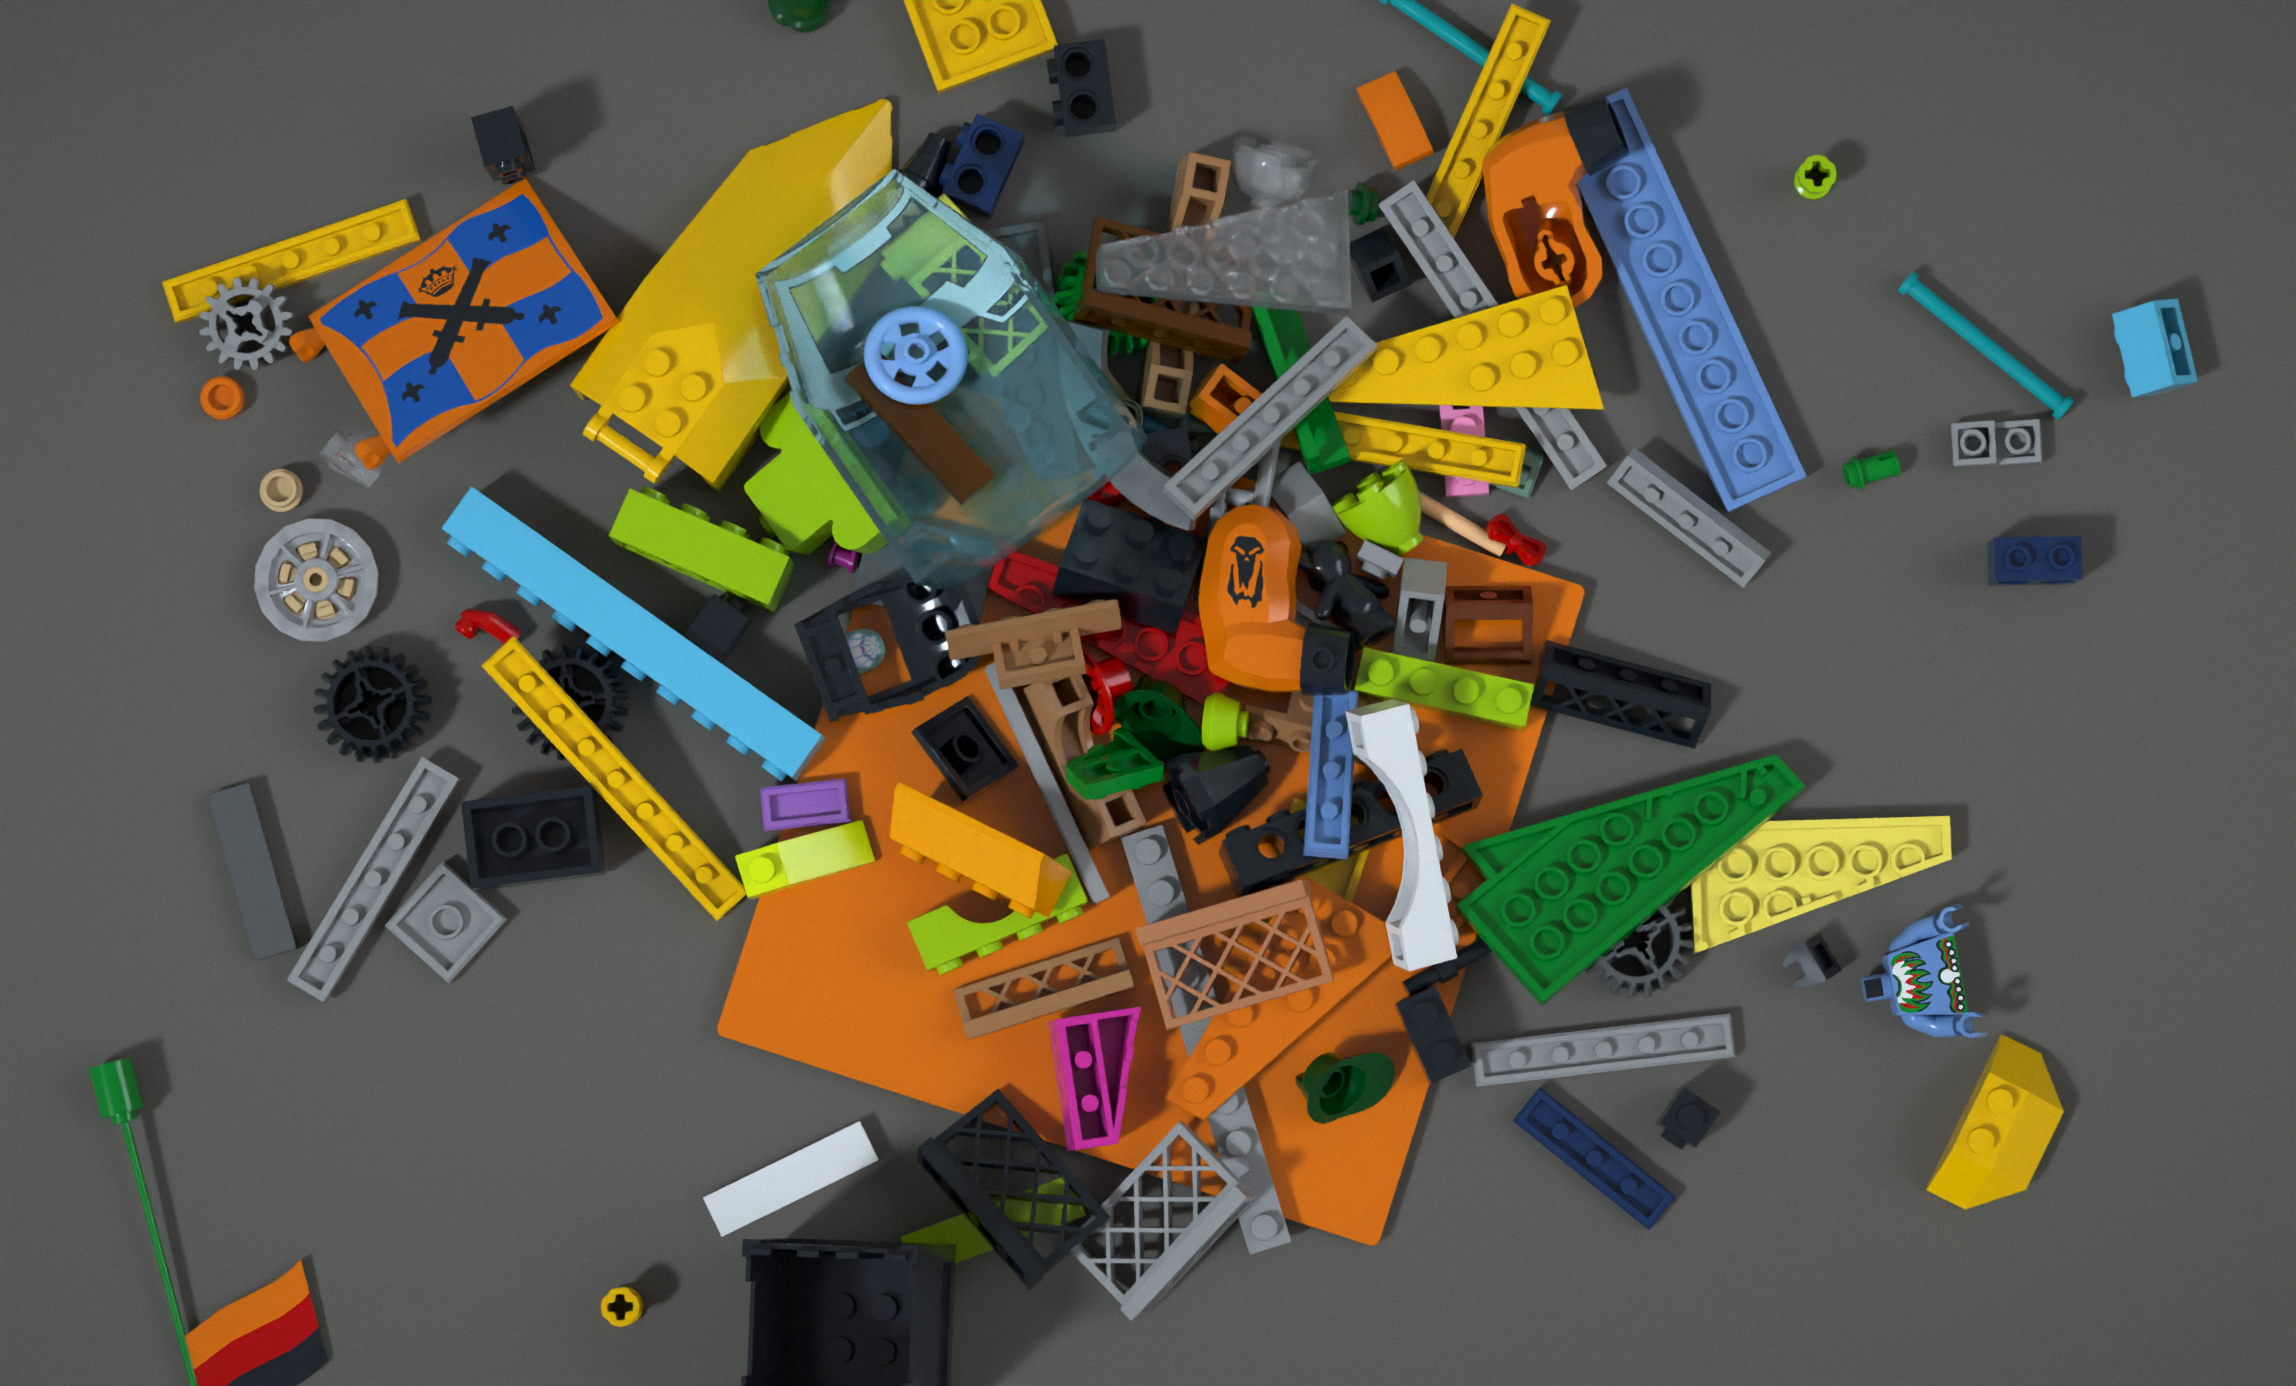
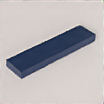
(1594, 1158)

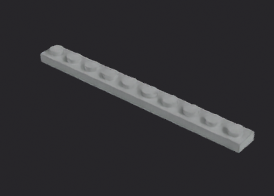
(1233, 1120)

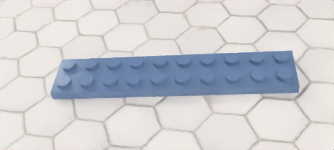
(1687, 320)

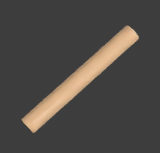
(1459, 524)

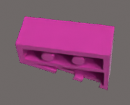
(1092, 1074)

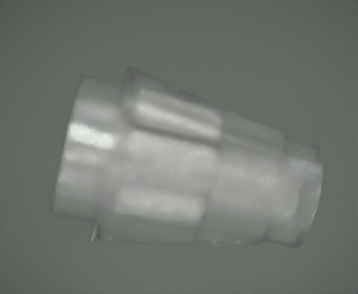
(341, 457)

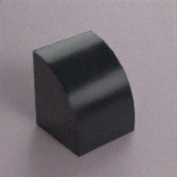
(1378, 265)

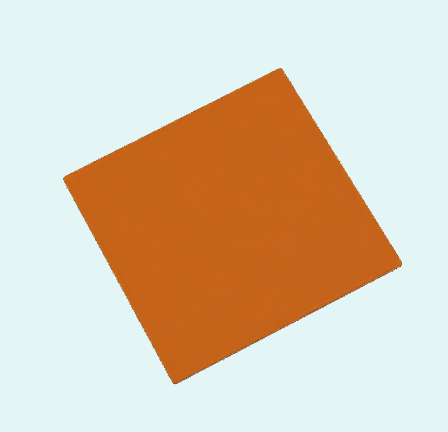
(844, 987)

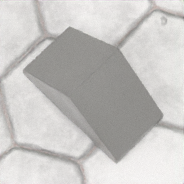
(1305, 506)

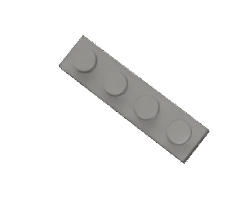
(1688, 517)

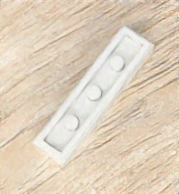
(790, 1178)

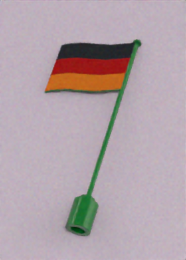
(251, 1342)

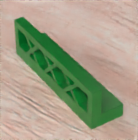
(1319, 431)

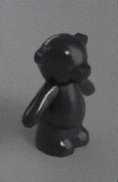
(1346, 595)

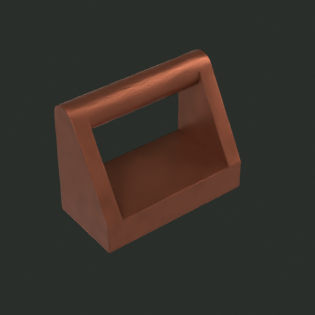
(1488, 604)

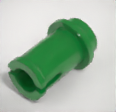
(1870, 469)

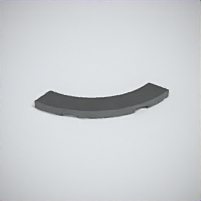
(1141, 479)

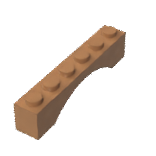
(1195, 202)

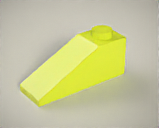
(804, 859)

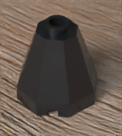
(1213, 787)

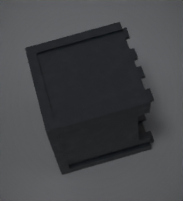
(849, 1312)

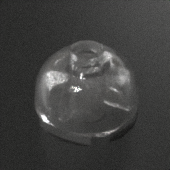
(1271, 171)

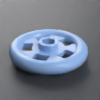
(924, 388)

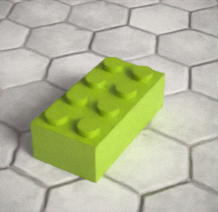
(701, 549)

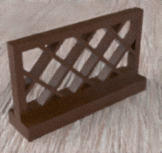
(1155, 322)

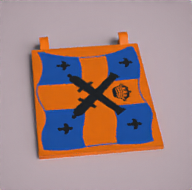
(458, 322)

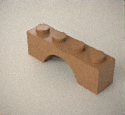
(1062, 720)

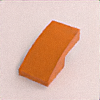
(1395, 120)

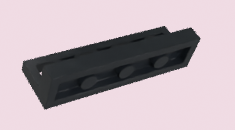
(1626, 687)

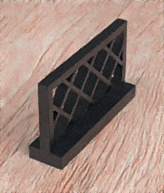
(981, 1209)

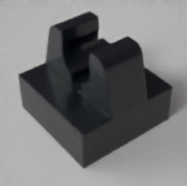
(1814, 960)

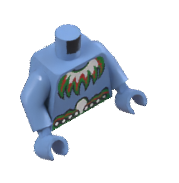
(1925, 979)

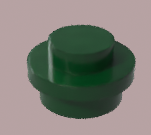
(1363, 203)

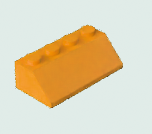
(976, 852)

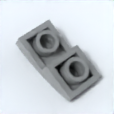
(1997, 443)

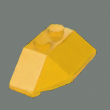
(2000, 1129)

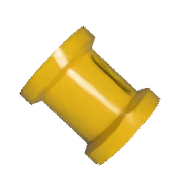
(614, 1316)

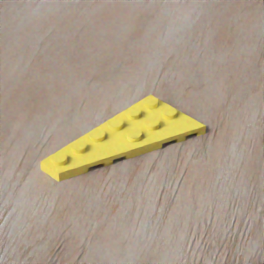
(1807, 865)

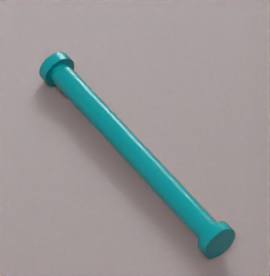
(1470, 48)
(1985, 345)

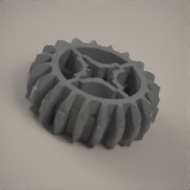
(1655, 973)

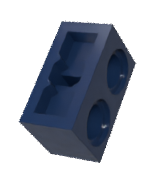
(992, 168)
(2034, 560)

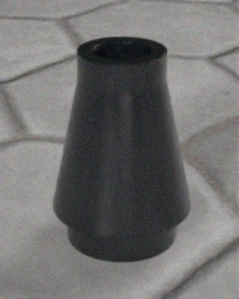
(927, 162)

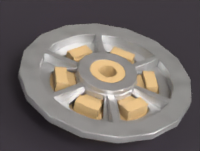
(316, 580)

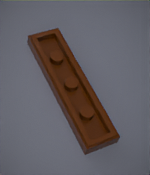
(926, 437)

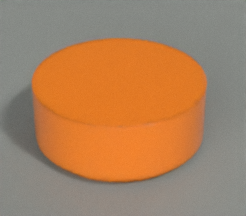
(222, 398)

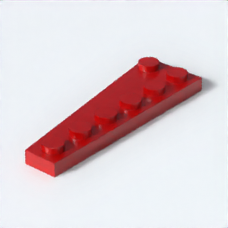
(1151, 651)

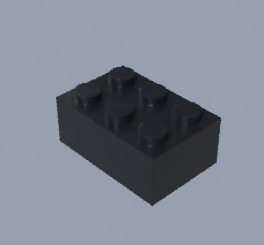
(1132, 561)
(533, 838)

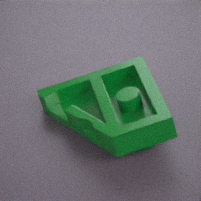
(1114, 768)

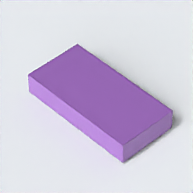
(805, 805)

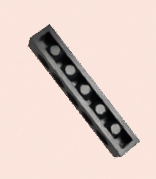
(1254, 872)

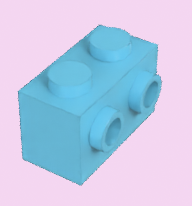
(2154, 348)

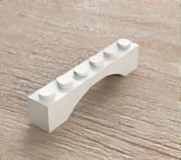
(1420, 919)

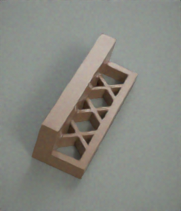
(1048, 1004)

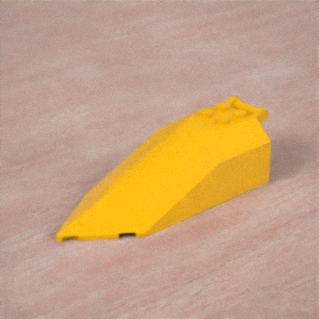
(694, 341)

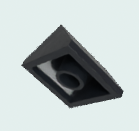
(965, 749)

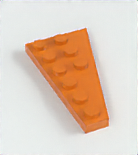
(1249, 1038)

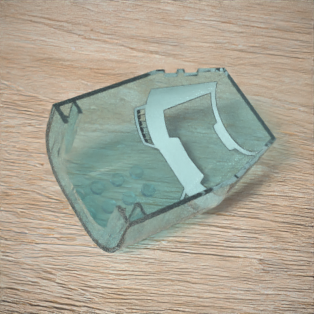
(1025, 404)

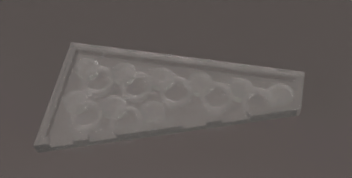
(1254, 258)

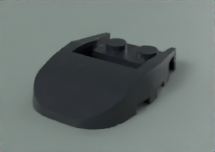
(919, 624)

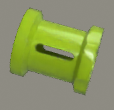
(1823, 167)

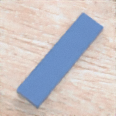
(1329, 778)

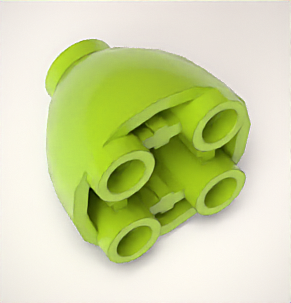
(1384, 509)

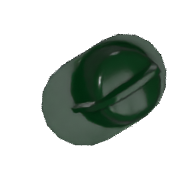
(1158, 719)
(1344, 1085)

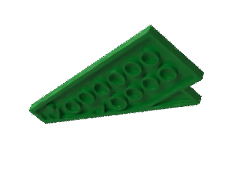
(1590, 878)

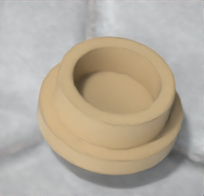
(281, 490)

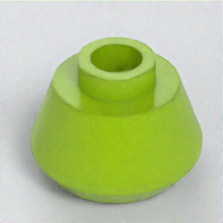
(1223, 722)

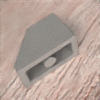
(1419, 608)

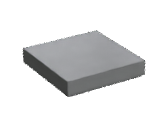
(446, 922)

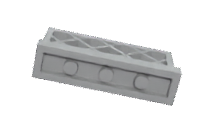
(1189, 1245)

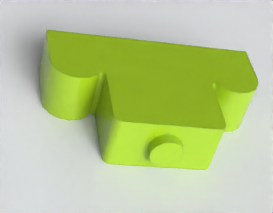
(804, 493)

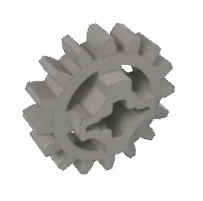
(258, 307)

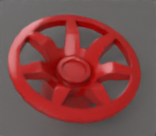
(1105, 684)

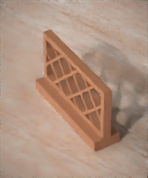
(1224, 917)

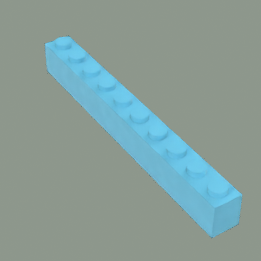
(633, 634)

